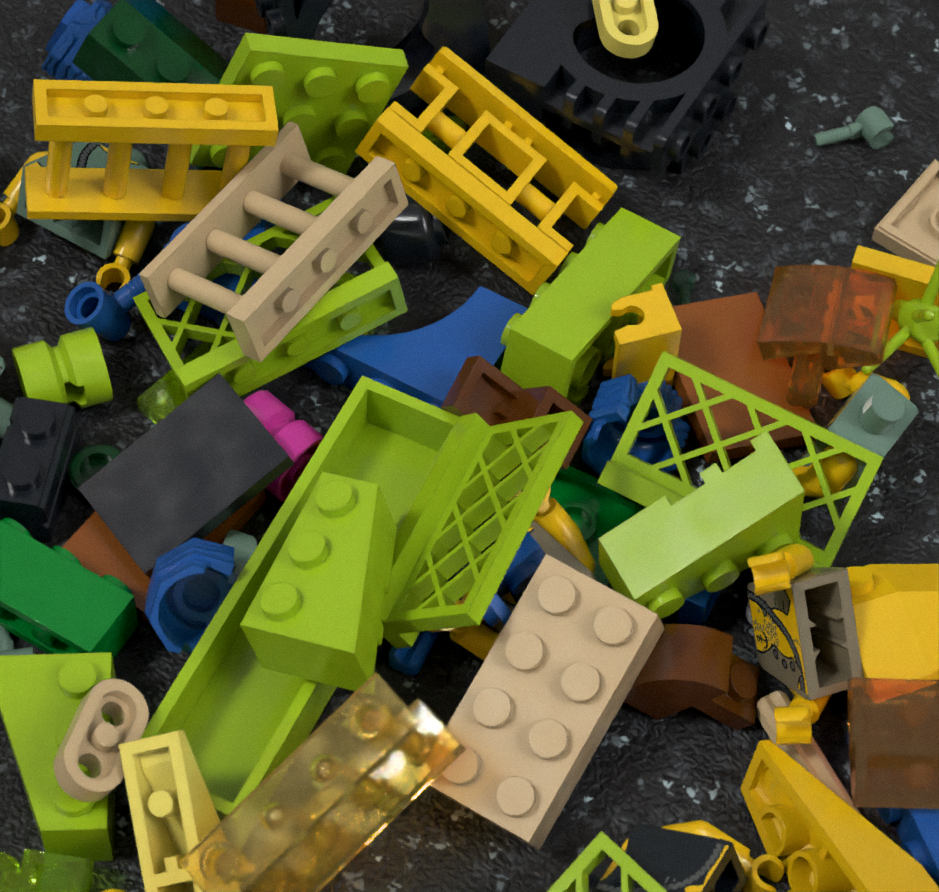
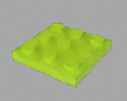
(321, 86)

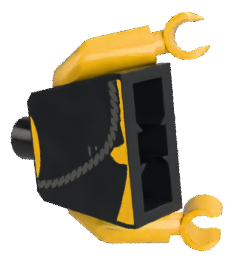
(689, 859)

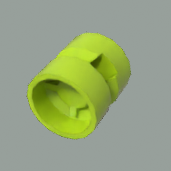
(64, 372)

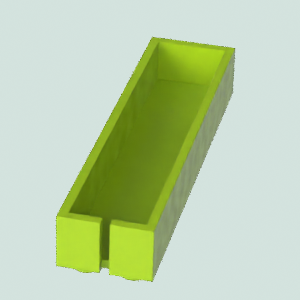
(251, 717)

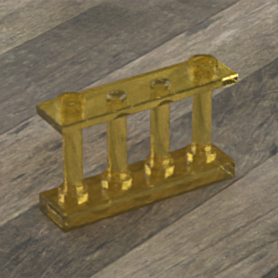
(327, 797)

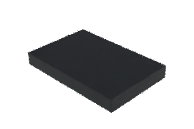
(186, 474)

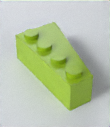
(570, 319)

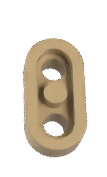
(96, 742)

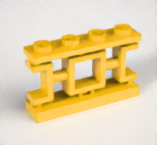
(468, 197)

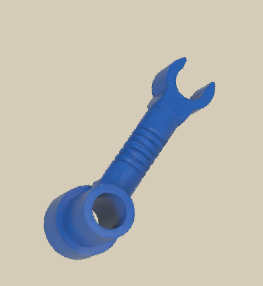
(104, 310)

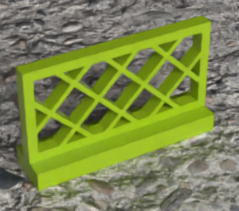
(338, 317)
(649, 483)
(453, 502)

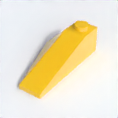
(897, 619)
(820, 835)

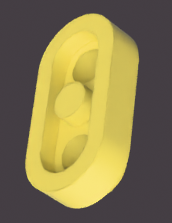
(630, 17)

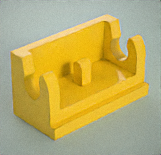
(642, 344)

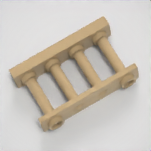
(305, 270)

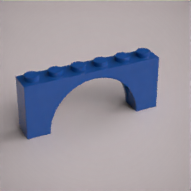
(415, 361)

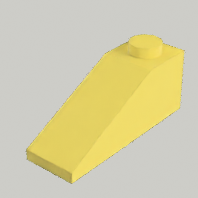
(167, 808)

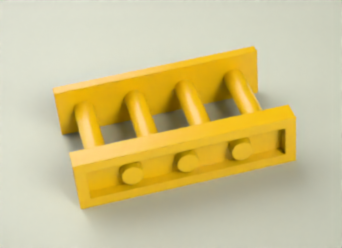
(146, 115)

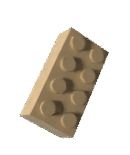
(545, 699)

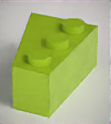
(708, 534)
(327, 587)
(37, 708)

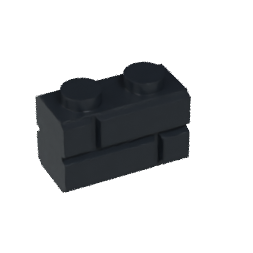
(36, 464)

